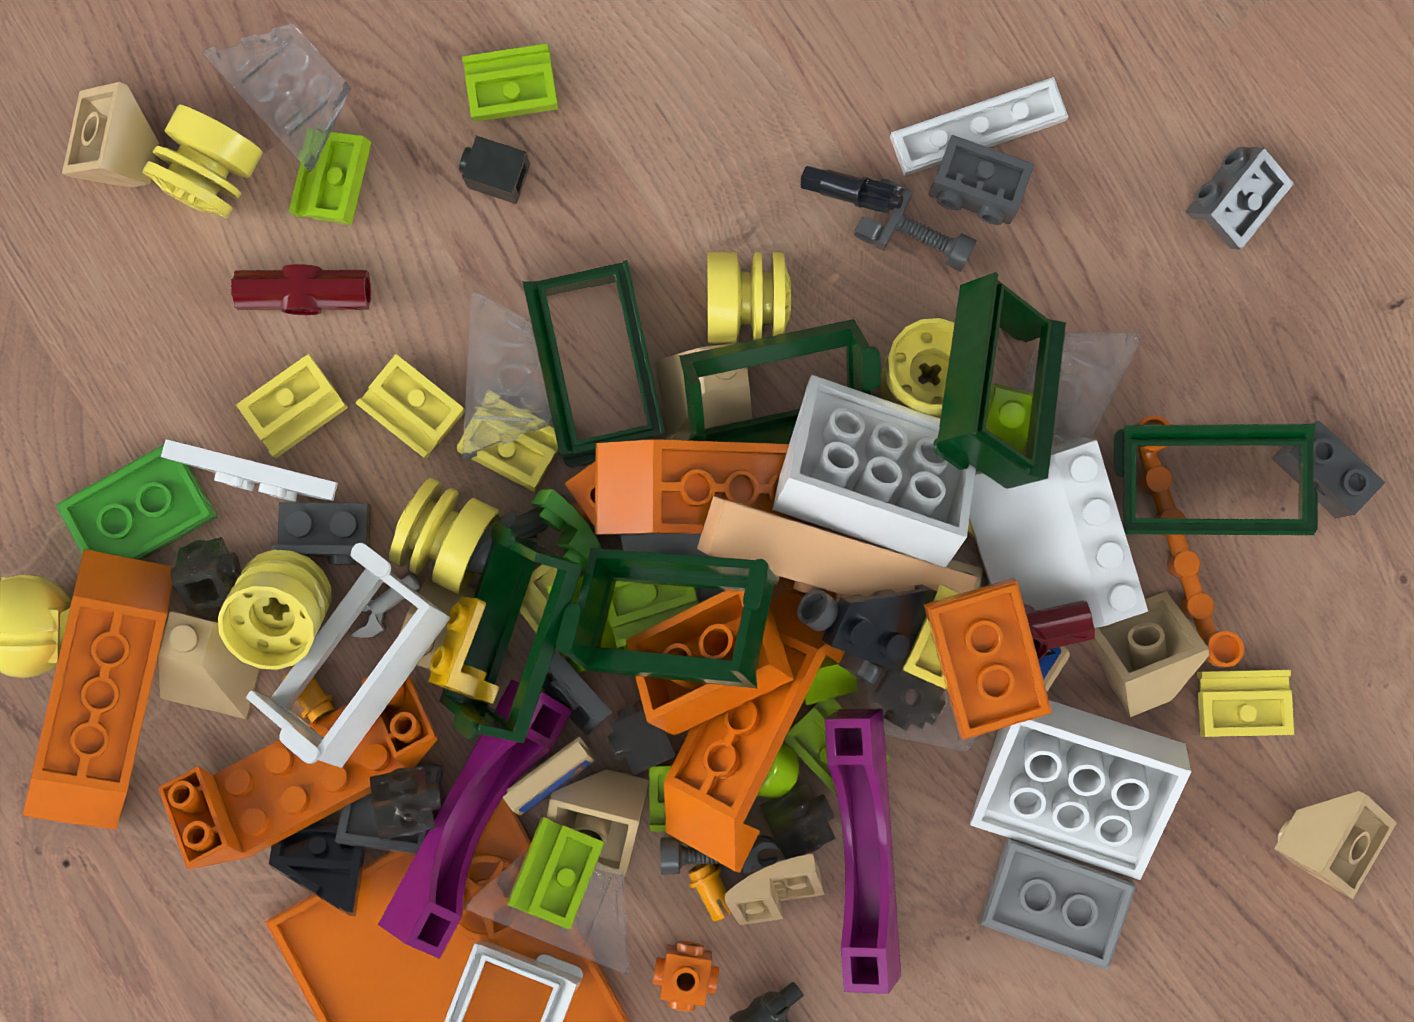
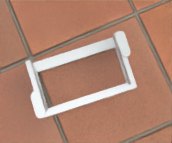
(379, 686)
(545, 969)

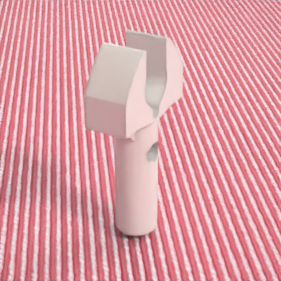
(380, 606)

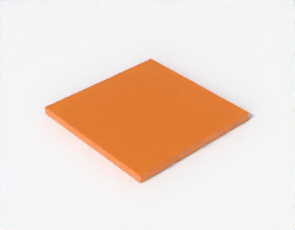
(366, 974)

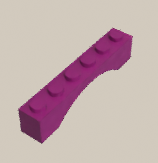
(432, 891)
(870, 909)

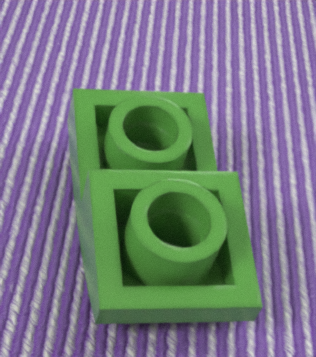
(558, 514)

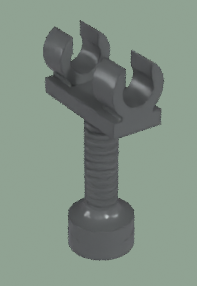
(955, 249)
(819, 612)
(676, 855)

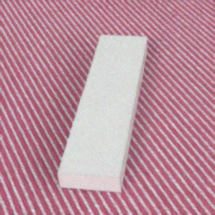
(982, 123)

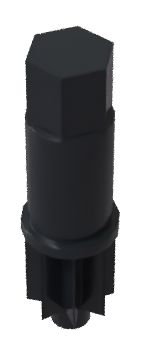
(859, 191)

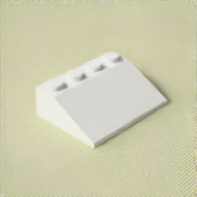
(874, 474)
(1060, 536)
(1082, 788)

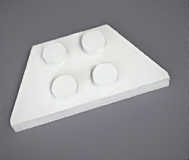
(247, 473)

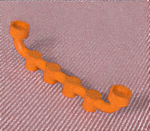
(1224, 646)

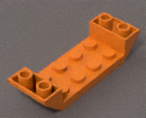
(672, 482)
(100, 691)
(732, 753)
(280, 794)

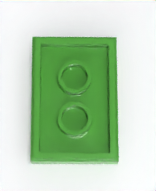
(138, 508)

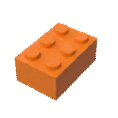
(705, 632)

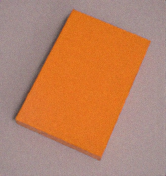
(988, 658)

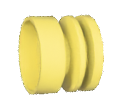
(202, 161)
(746, 296)
(916, 352)
(436, 532)
(275, 609)

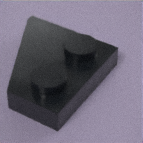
(880, 625)
(321, 865)

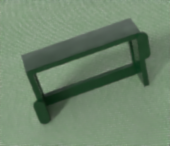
(862, 368)
(962, 433)
(1218, 435)
(583, 451)
(503, 590)
(585, 621)

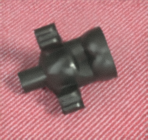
(769, 1007)

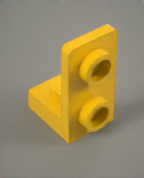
(448, 660)

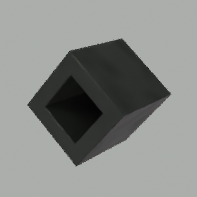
(494, 169)

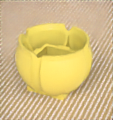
(31, 624)

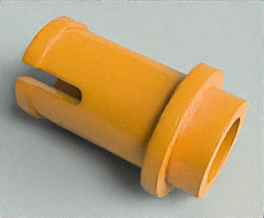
(314, 702)
(710, 888)

